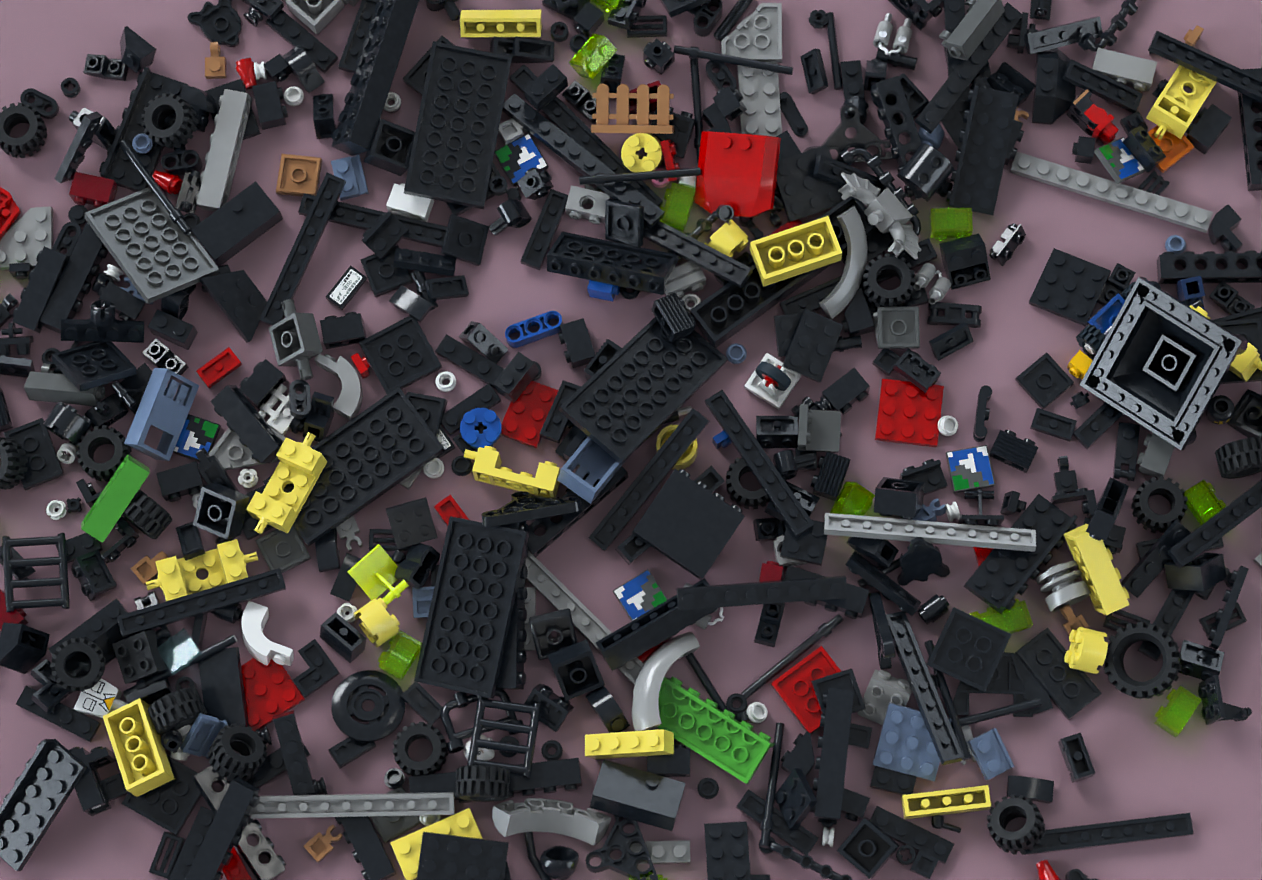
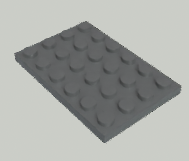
(150, 246)

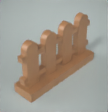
(643, 109)

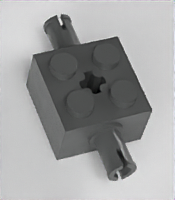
(295, 339)

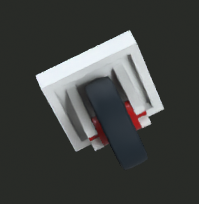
(772, 381)

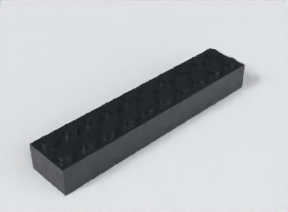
(374, 76)
(736, 307)

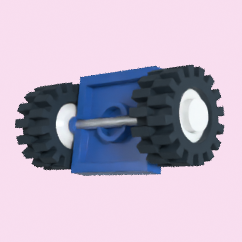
(1099, 325)

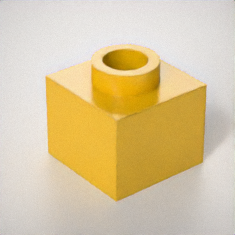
(1079, 365)

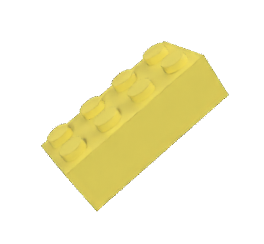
(795, 251)
(1097, 571)
(138, 748)
(408, 847)

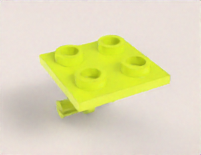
(376, 574)

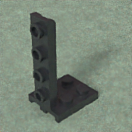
(919, 10)

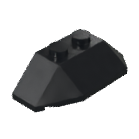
(1051, 92)

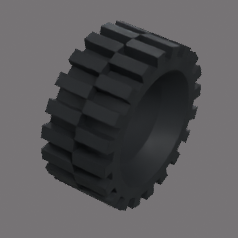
(1115, 654)

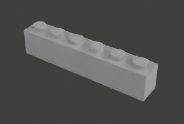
(224, 150)

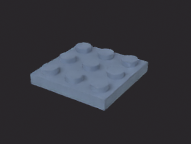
(906, 744)

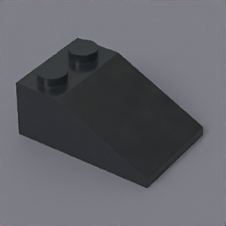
(1248, 415)

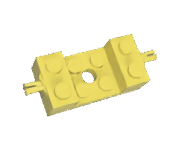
(1175, 107)
(1245, 363)
(297, 466)
(488, 470)
(223, 565)

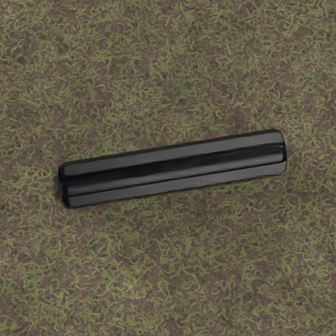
(731, 19)

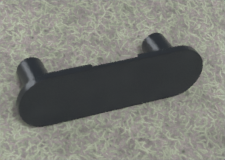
(792, 115)

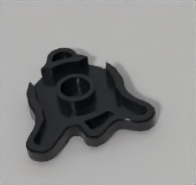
(218, 22)
(921, 562)

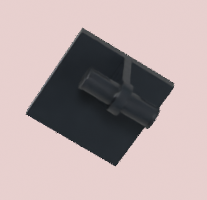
(133, 387)
(979, 519)
(1213, 706)

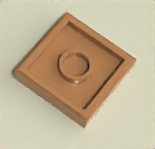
(298, 175)

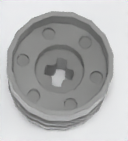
(1063, 586)

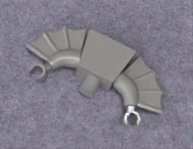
(884, 212)

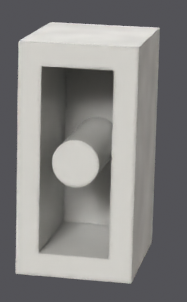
(409, 205)

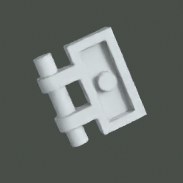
(281, 418)

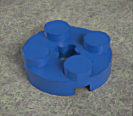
(472, 420)

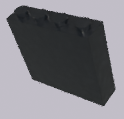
(688, 523)

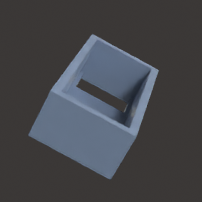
(162, 412)
(590, 460)

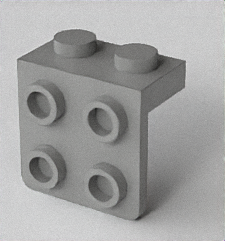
(881, 691)

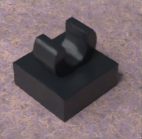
(1132, 122)
(1012, 503)

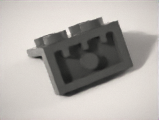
(818, 430)

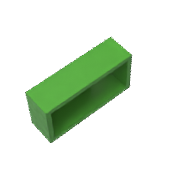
(115, 498)

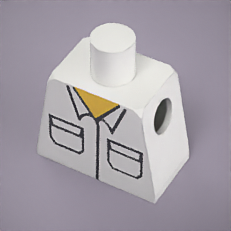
(99, 700)

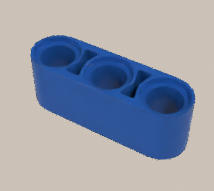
(526, 336)

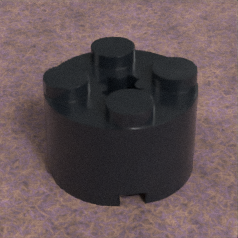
(67, 423)

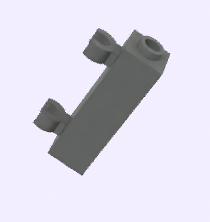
(973, 27)
(57, 387)

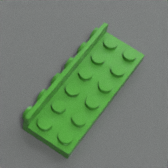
(711, 731)

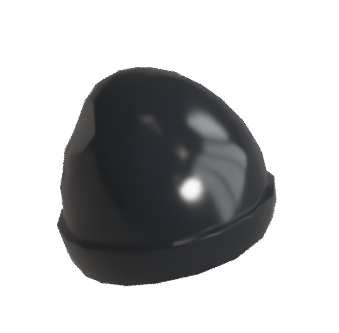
(559, 862)

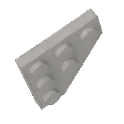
(757, 35)
(27, 237)
(233, 454)

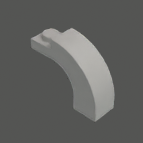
(351, 394)

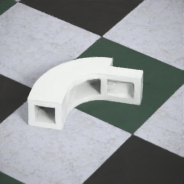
(263, 650)

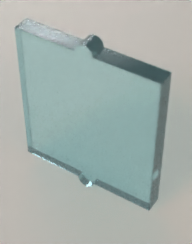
(179, 651)

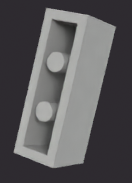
(1125, 68)

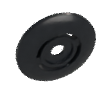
(382, 719)

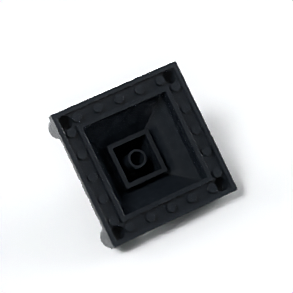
(1162, 363)

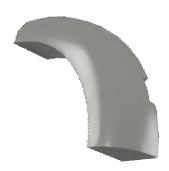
(854, 264)
(648, 683)
(552, 817)

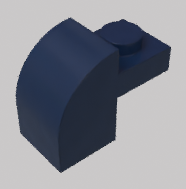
(1190, 290)

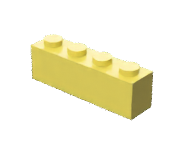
(500, 23)
(629, 744)
(946, 802)

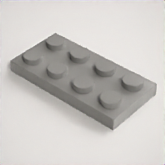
(762, 101)

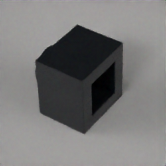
(277, 68)
(1084, 149)

